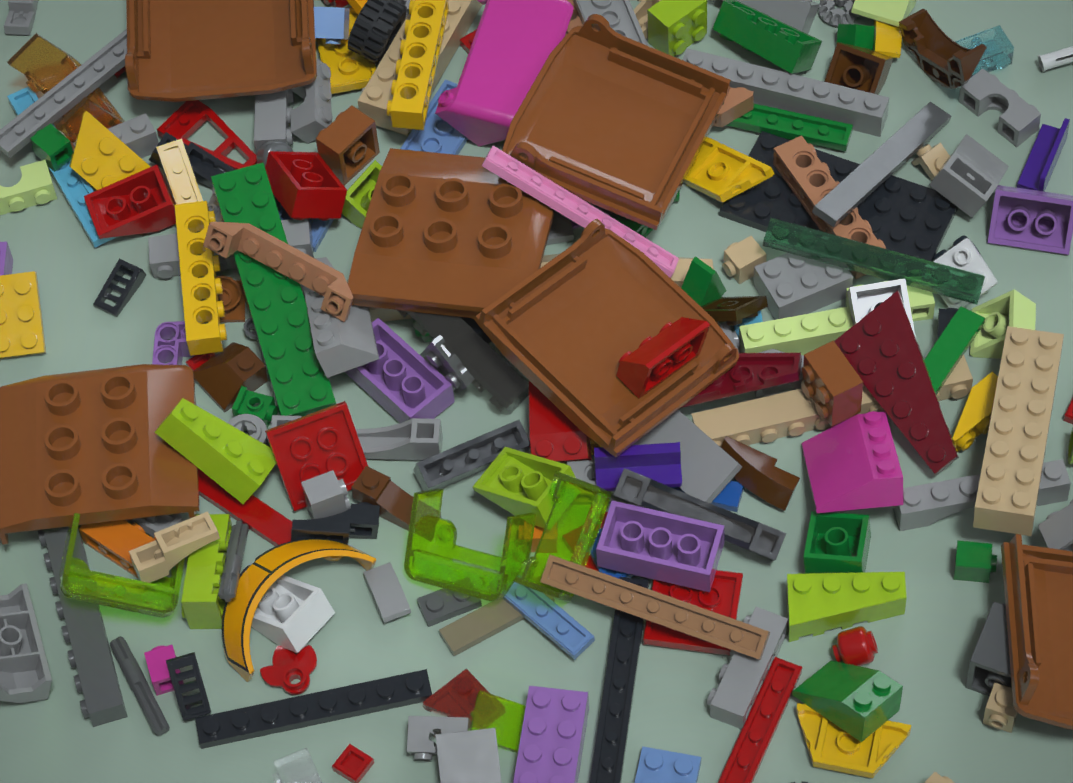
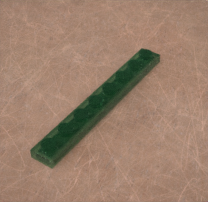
(873, 260)

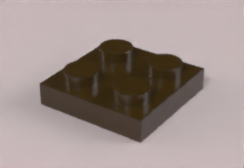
(734, 309)

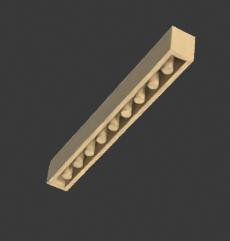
(794, 413)

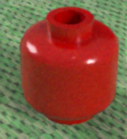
(855, 646)

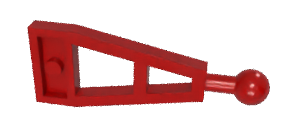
(191, 117)

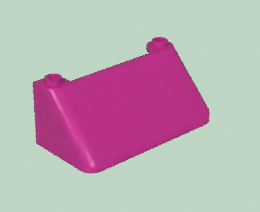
(503, 65)

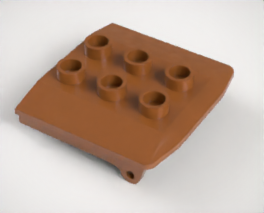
(218, 48)
(616, 121)
(445, 236)
(578, 320)
(92, 448)
(1040, 630)

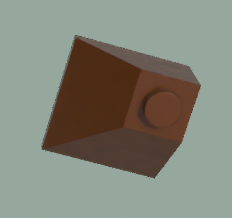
(858, 68)
(228, 371)

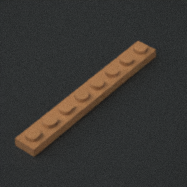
(655, 607)

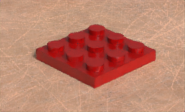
(314, 447)
(721, 599)

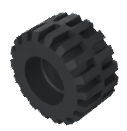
(376, 28)

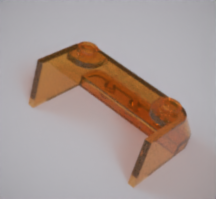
(46, 67)

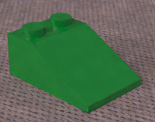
(851, 697)

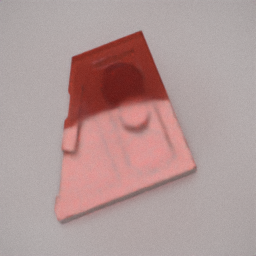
(456, 697)

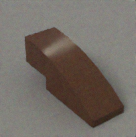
(761, 474)

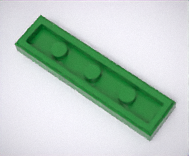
(952, 345)

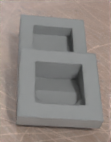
(20, 17)
(387, 592)

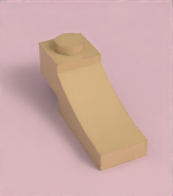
(171, 546)

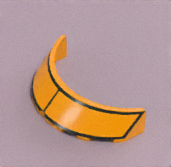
(259, 577)

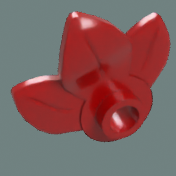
(290, 666)

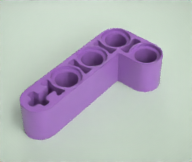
(170, 350)

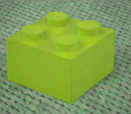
(676, 24)

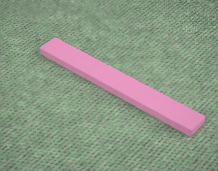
(571, 205)

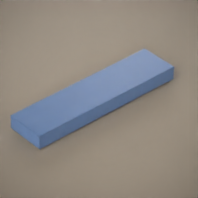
(550, 619)

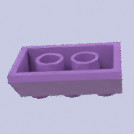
(1032, 219)

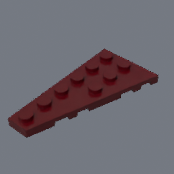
(752, 373)
(895, 373)

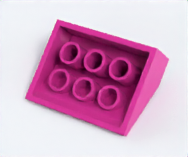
(854, 465)

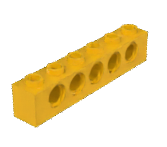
(418, 63)
(209, 336)

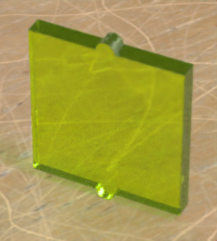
(501, 714)

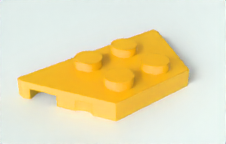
(102, 156)
(724, 171)
(839, 751)

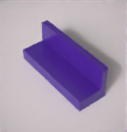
(1043, 157)
(653, 461)

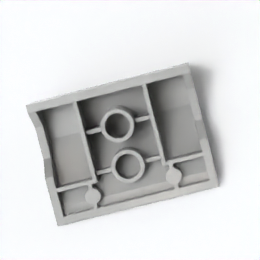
(22, 654)

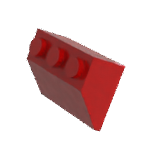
(662, 355)

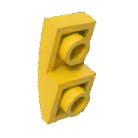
(887, 39)

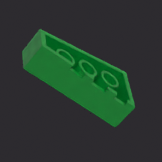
(767, 36)

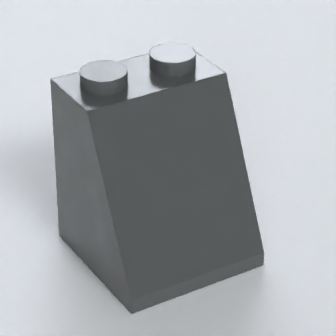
(991, 655)

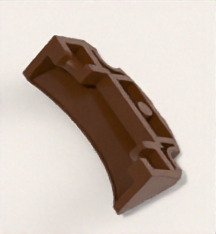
(937, 53)

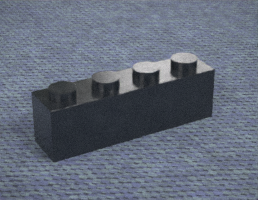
(469, 457)

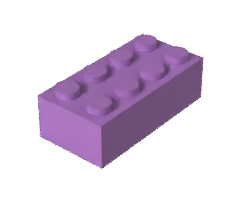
(402, 379)
(660, 546)
(552, 736)

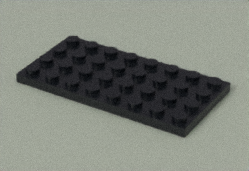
(900, 212)

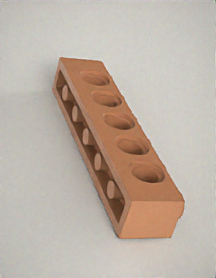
(789, 160)

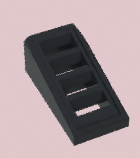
(116, 276)
(195, 703)

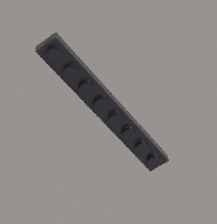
(617, 695)
(313, 709)

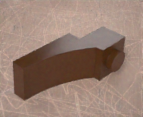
(380, 490)

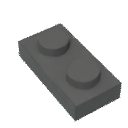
(445, 605)

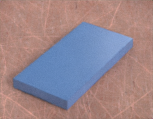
(437, 134)

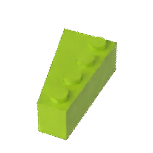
(218, 449)
(203, 578)
(841, 599)

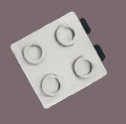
(968, 258)

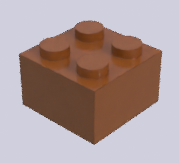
(348, 143)
(831, 383)

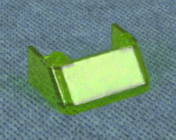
(568, 531)
(438, 561)
(81, 584)

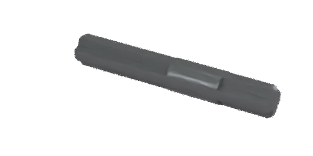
(233, 561)
(139, 686)

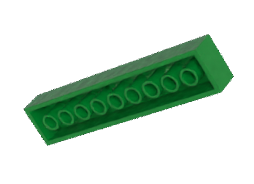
(273, 298)

